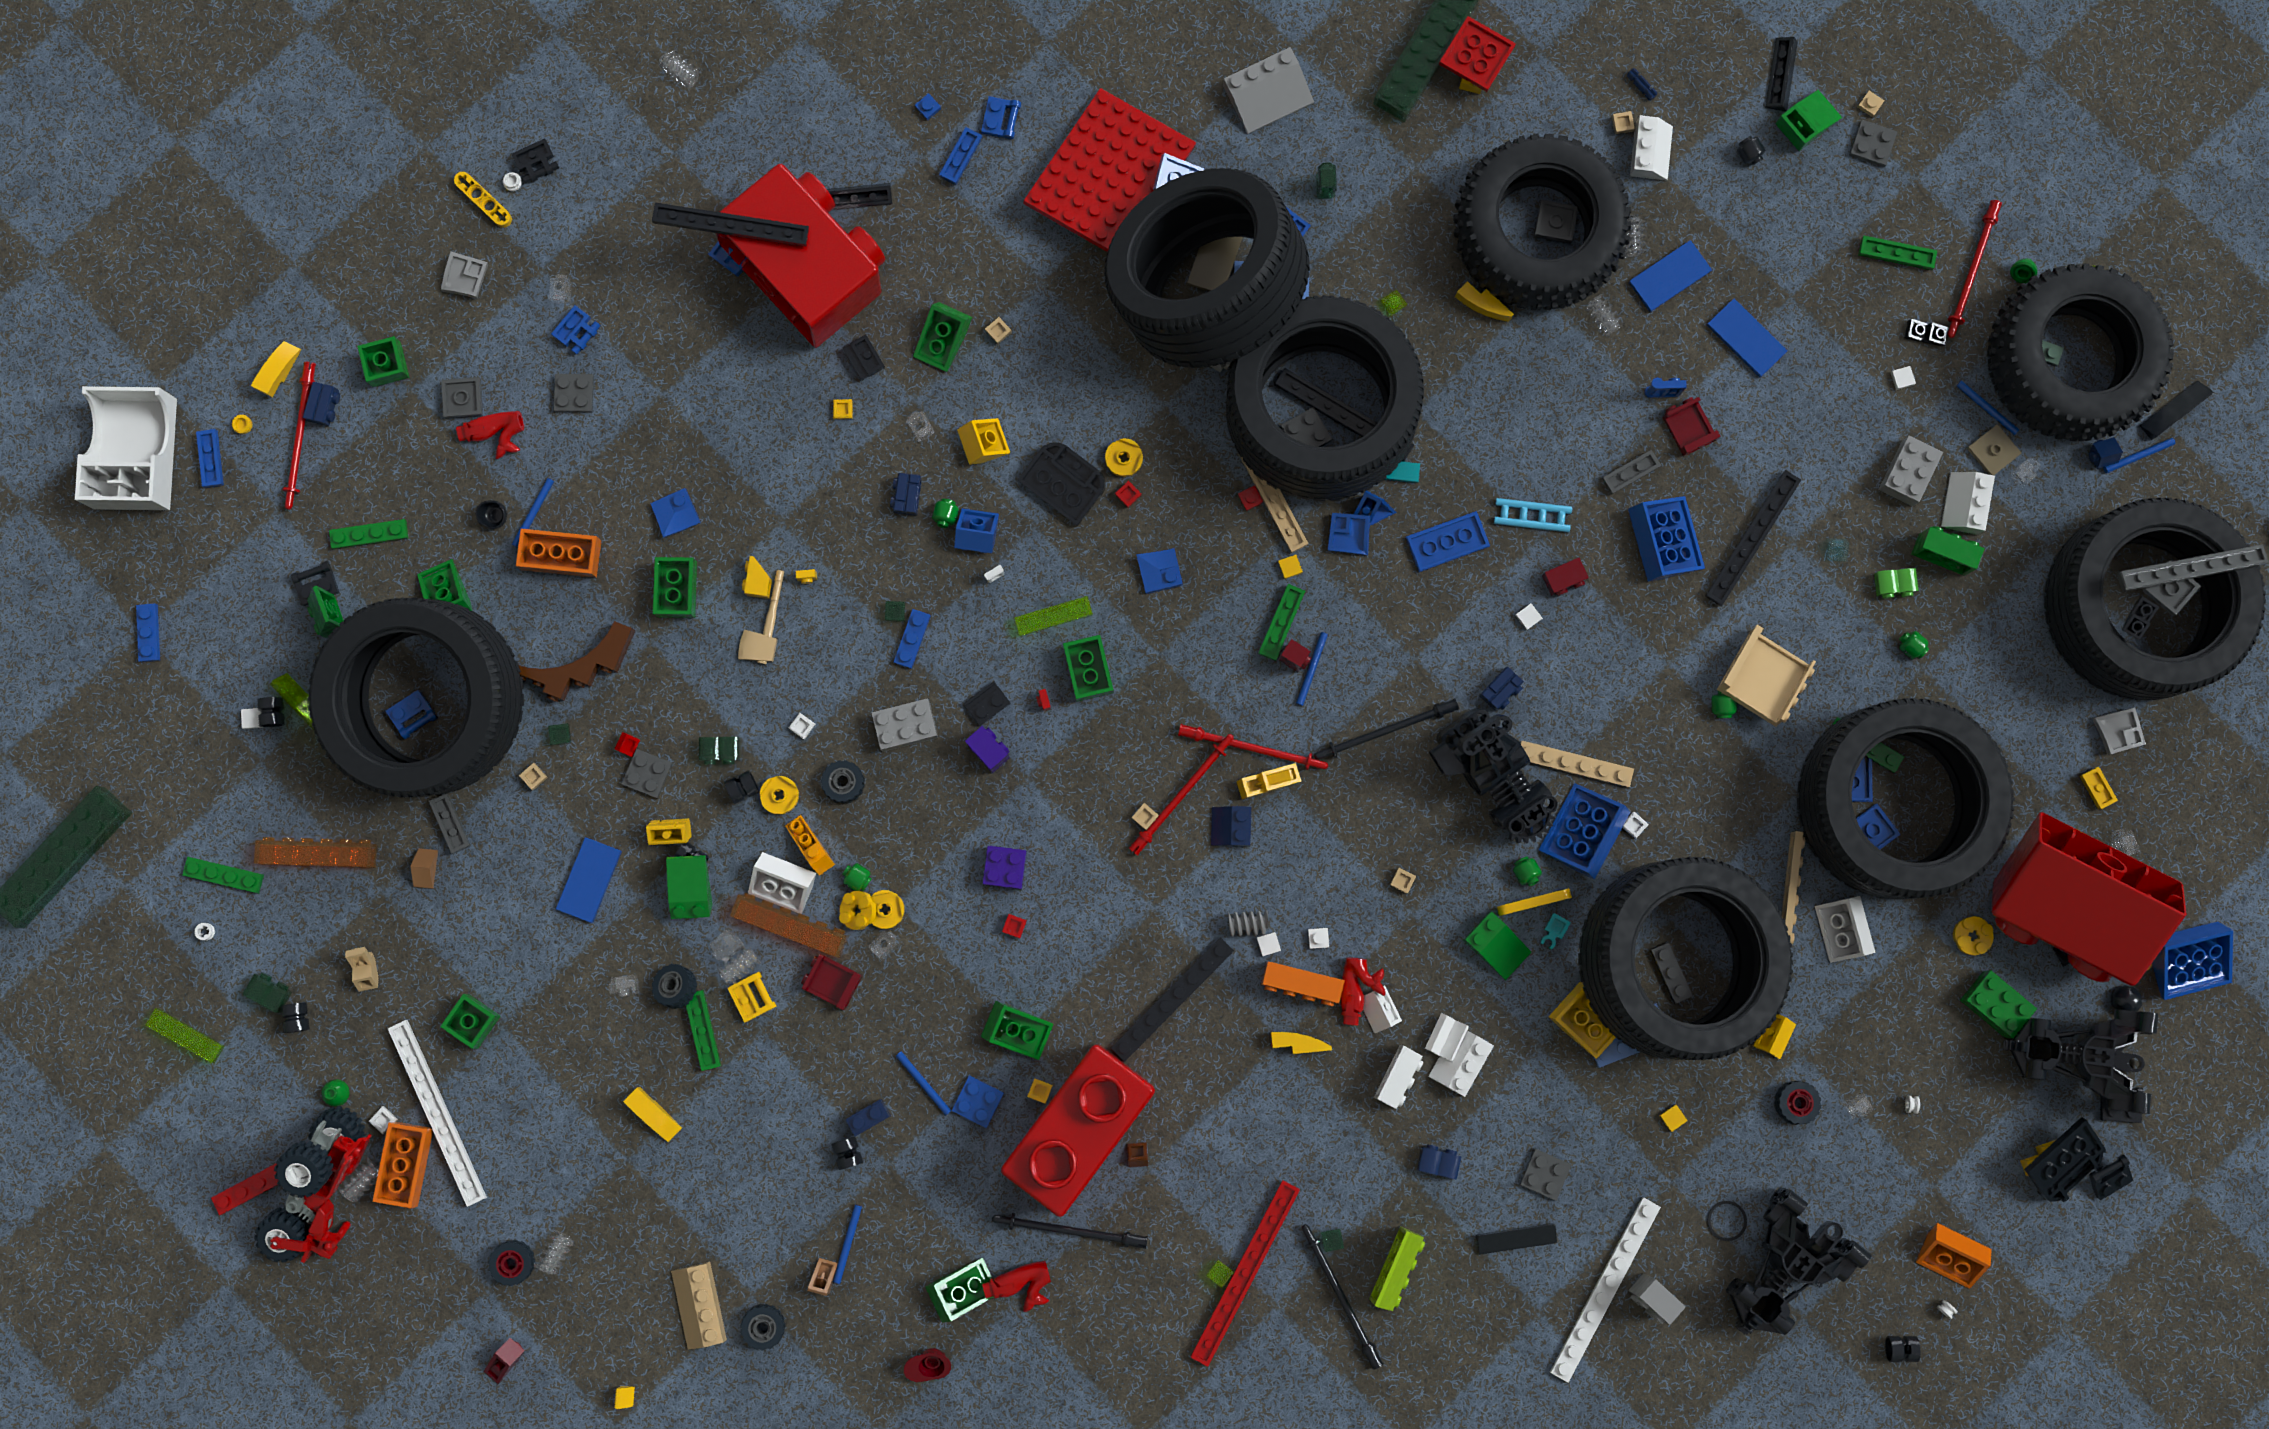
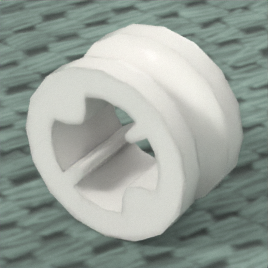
(198, 934)
(1912, 1104)
(1947, 1309)

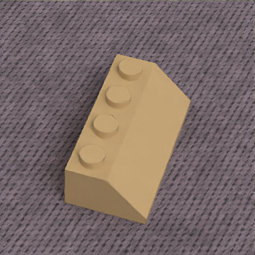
(699, 1306)

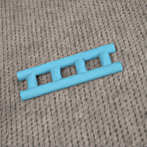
(1523, 522)

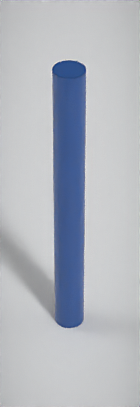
(1987, 407)
(2139, 455)
(534, 509)
(1311, 669)
(923, 1083)
(847, 1244)

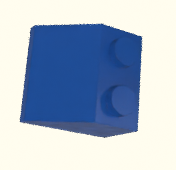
(976, 530)

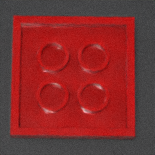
(1477, 54)

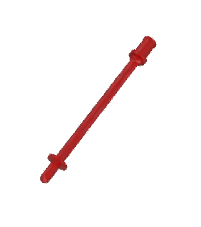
(1989, 219)
(306, 382)
(1199, 734)
(1146, 836)

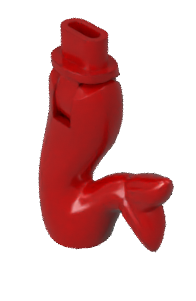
(487, 426)
(1352, 995)
(1014, 1280)

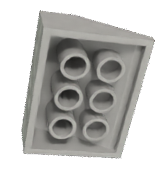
(1268, 90)

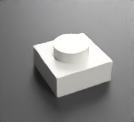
(1318, 938)

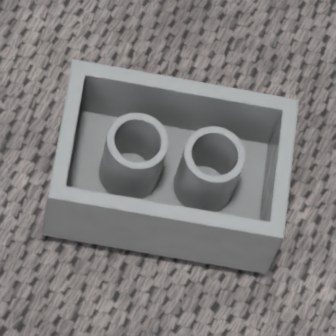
(1910, 471)
(904, 725)
(1656, 1299)

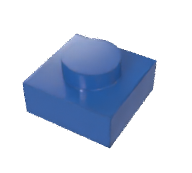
(927, 106)

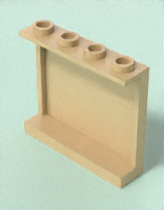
(1766, 678)

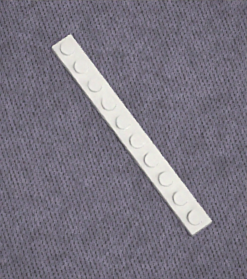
(437, 1113)
(1605, 1289)

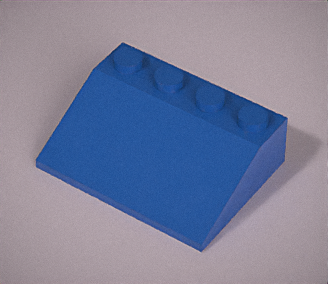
(1666, 538)
(1585, 830)
(2195, 960)

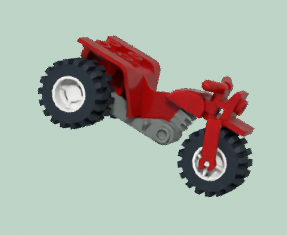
(312, 1176)

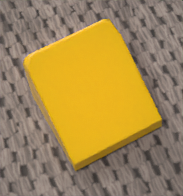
(624, 1397)

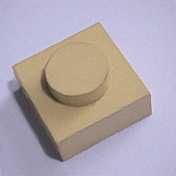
(1870, 103)
(1623, 122)
(998, 330)
(533, 776)
(1145, 816)
(1403, 880)

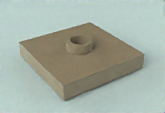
(1994, 450)

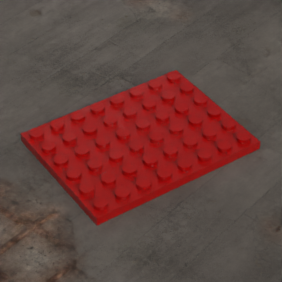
(1104, 168)

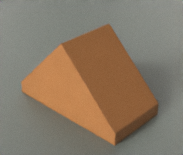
(424, 868)
(822, 1277)

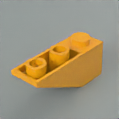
(809, 845)

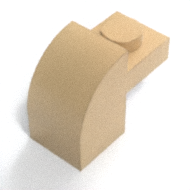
(363, 968)

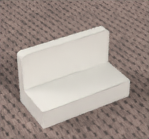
(1380, 1011)
(1446, 1037)

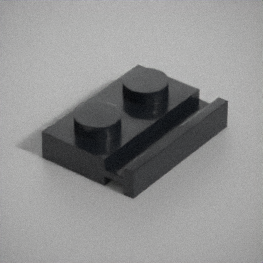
(863, 357)
(987, 703)

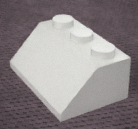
(1651, 148)
(1967, 502)
(781, 882)
(1845, 929)
(1463, 1070)
(1399, 1077)

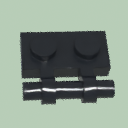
(532, 156)

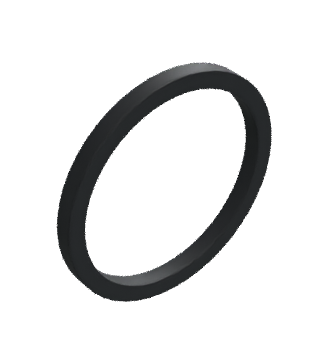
(1709, 1220)

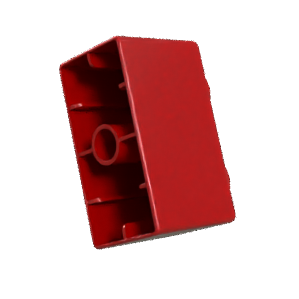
(813, 284)
(2086, 901)
(1078, 1130)

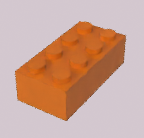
(558, 553)
(1302, 982)
(403, 1165)

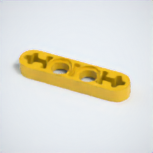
(484, 198)
(1534, 902)

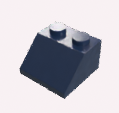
(1231, 826)

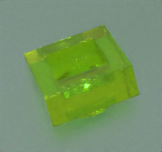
(1394, 302)
(1219, 1273)

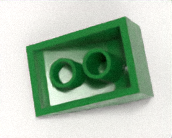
(942, 336)
(444, 584)
(324, 610)
(688, 887)
(1497, 945)
(1017, 1030)
(959, 1290)

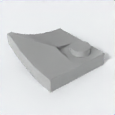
(463, 275)
(2120, 730)

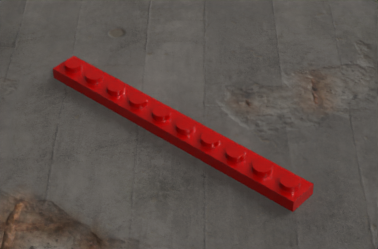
(1245, 1273)

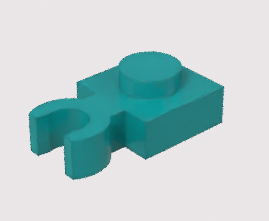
(1556, 928)

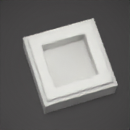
(1903, 378)
(994, 574)
(1528, 616)
(250, 718)
(802, 726)
(1634, 825)
(1268, 944)
(381, 1119)

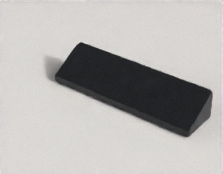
(1781, 73)
(861, 196)
(2176, 409)
(1516, 1238)

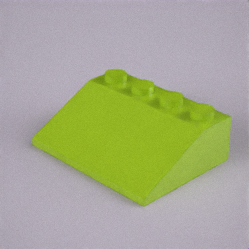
(1396, 1269)

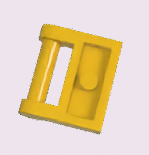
(745, 999)

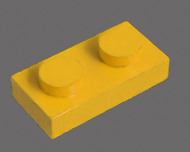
(2098, 788)

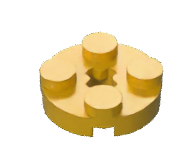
(1128, 467)
(768, 796)
(848, 906)
(896, 911)
(1983, 931)

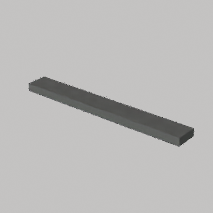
(2192, 568)

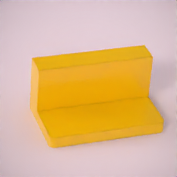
(1776, 1037)

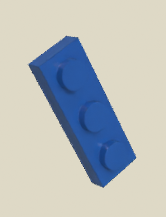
(960, 156)
(209, 458)
(148, 632)
(912, 638)

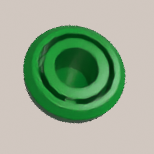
(2023, 270)
(335, 1093)

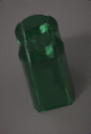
(1326, 181)
(719, 749)
(266, 992)

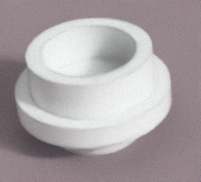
(512, 181)

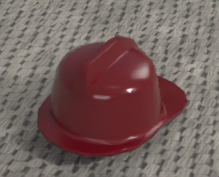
(927, 1366)

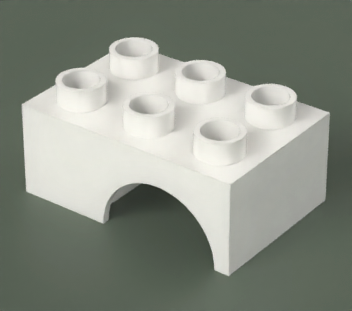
(129, 449)

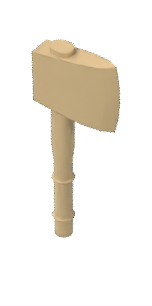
(763, 646)

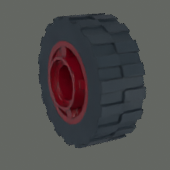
(1809, 1105)
(499, 1262)

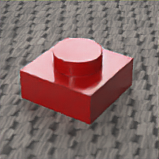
(1128, 494)
(1250, 498)
(1043, 700)
(627, 744)
(1014, 926)

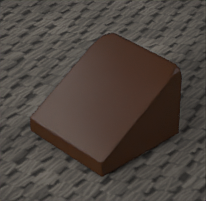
(1137, 1154)

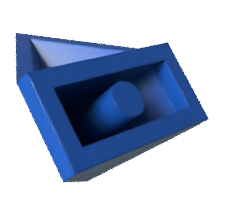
(1374, 507)

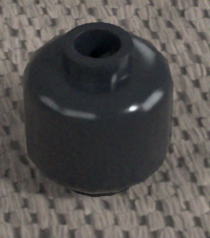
(1751, 150)

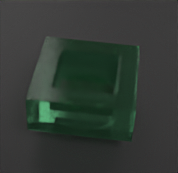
(895, 611)
(559, 734)
(1332, 1240)

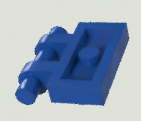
(571, 326)

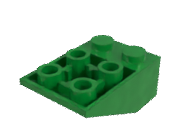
(1808, 120)

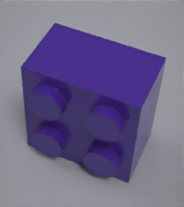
(987, 749)
(1004, 867)

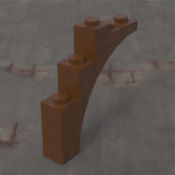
(607, 654)

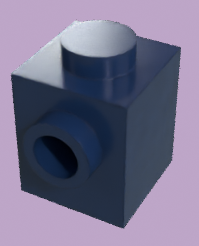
(2105, 452)

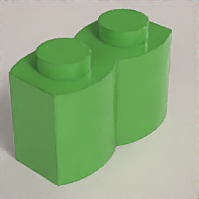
(1896, 582)

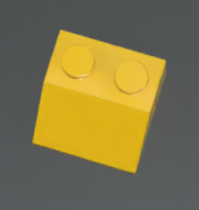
(983, 440)

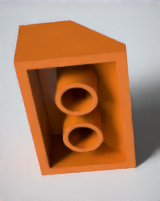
(1954, 1256)

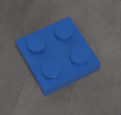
(977, 1101)

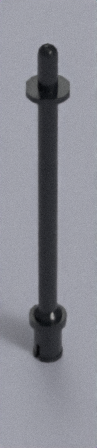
(1438, 710)
(1126, 1239)
(1368, 1348)

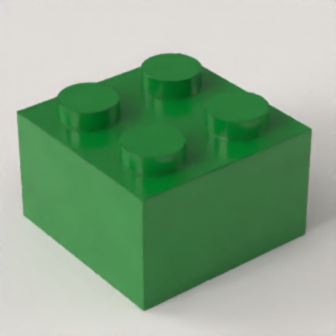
(383, 361)
(470, 1021)

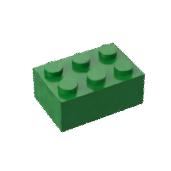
(1948, 550)
(674, 587)
(1088, 668)
(1998, 1004)

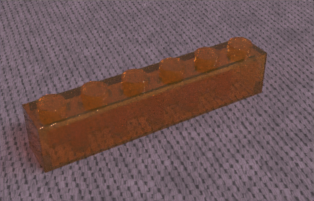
(312, 853)
(788, 925)

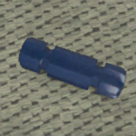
(1642, 84)

